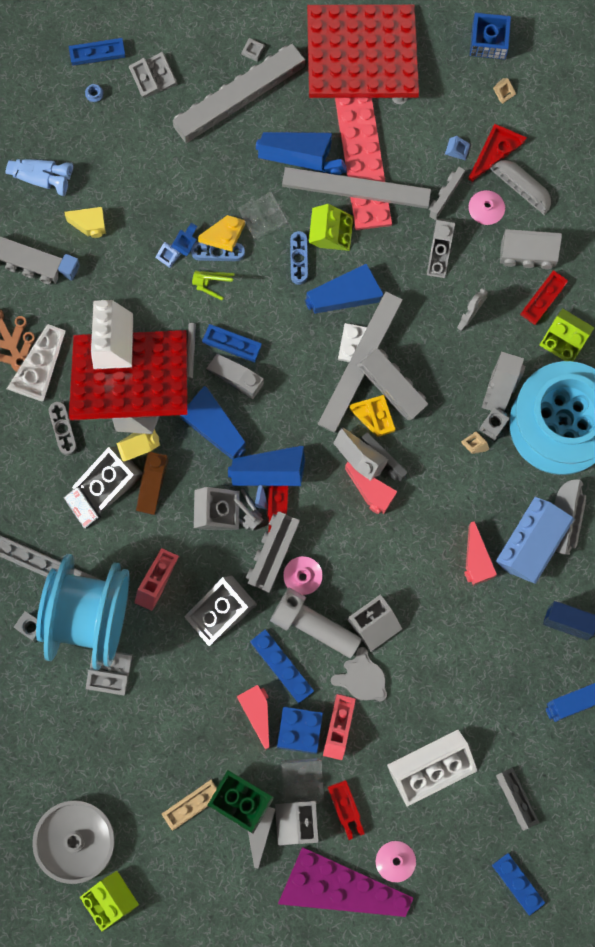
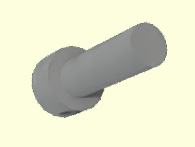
(293, 612)

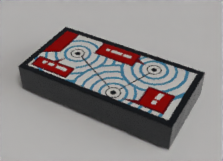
(82, 507)

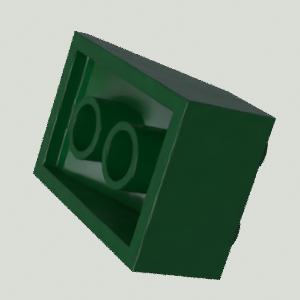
(240, 801)

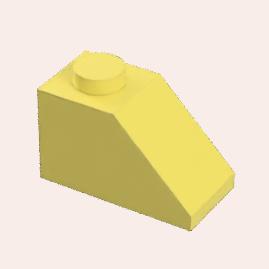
(88, 221)
(137, 445)

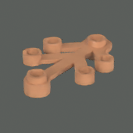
(11, 342)

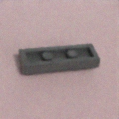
(394, 469)
(517, 799)

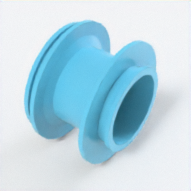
(541, 438)
(83, 611)

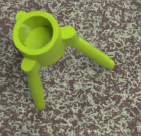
(202, 279)

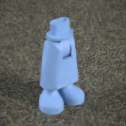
(41, 173)

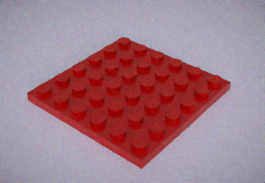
(362, 51)
(149, 388)

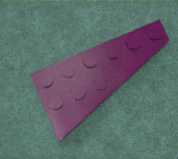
(328, 885)

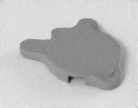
(473, 307)
(363, 678)

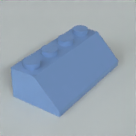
(534, 540)

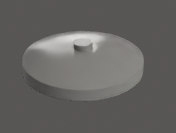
(73, 842)

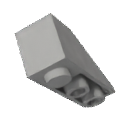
(440, 247)

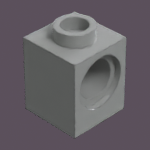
(493, 431)
(22, 624)

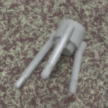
(251, 518)

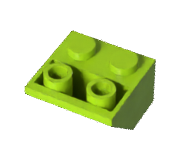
(330, 228)
(566, 336)
(109, 900)

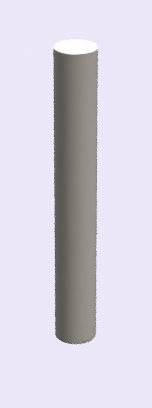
(190, 349)

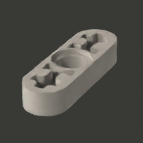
(71, 440)

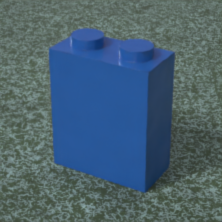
(571, 703)

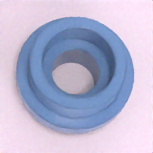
(91, 88)

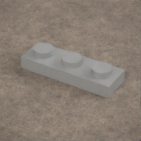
(446, 192)

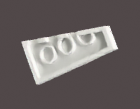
(36, 370)

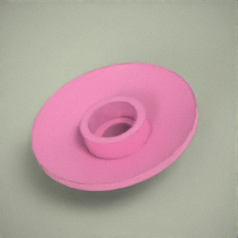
(483, 214)
(309, 568)
(385, 864)

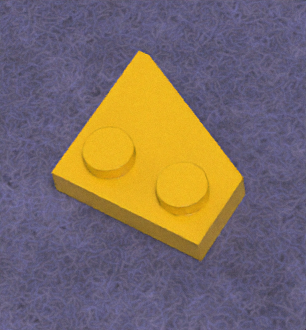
(223, 233)
(374, 415)

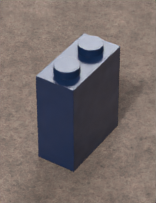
(570, 620)

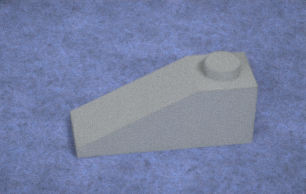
(236, 375)
(360, 455)
(259, 838)

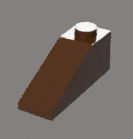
(152, 482)

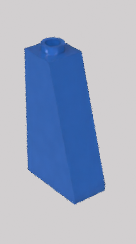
(295, 149)
(345, 291)
(213, 424)
(270, 468)

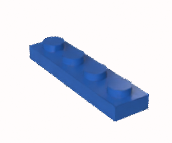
(281, 666)

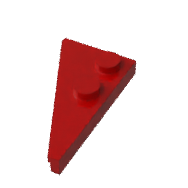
(497, 146)

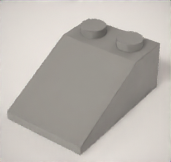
(108, 478)
(220, 609)

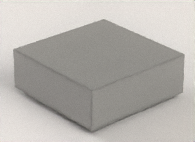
(253, 49)

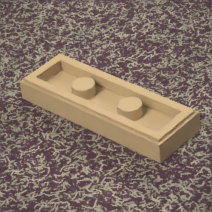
(189, 805)

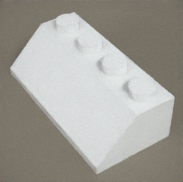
(111, 335)
(432, 767)

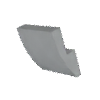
(146, 79)
(111, 681)

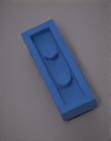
(97, 51)
(232, 343)
(518, 884)

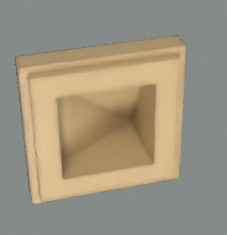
(502, 88)
(477, 445)

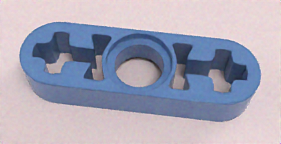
(212, 257)
(304, 270)

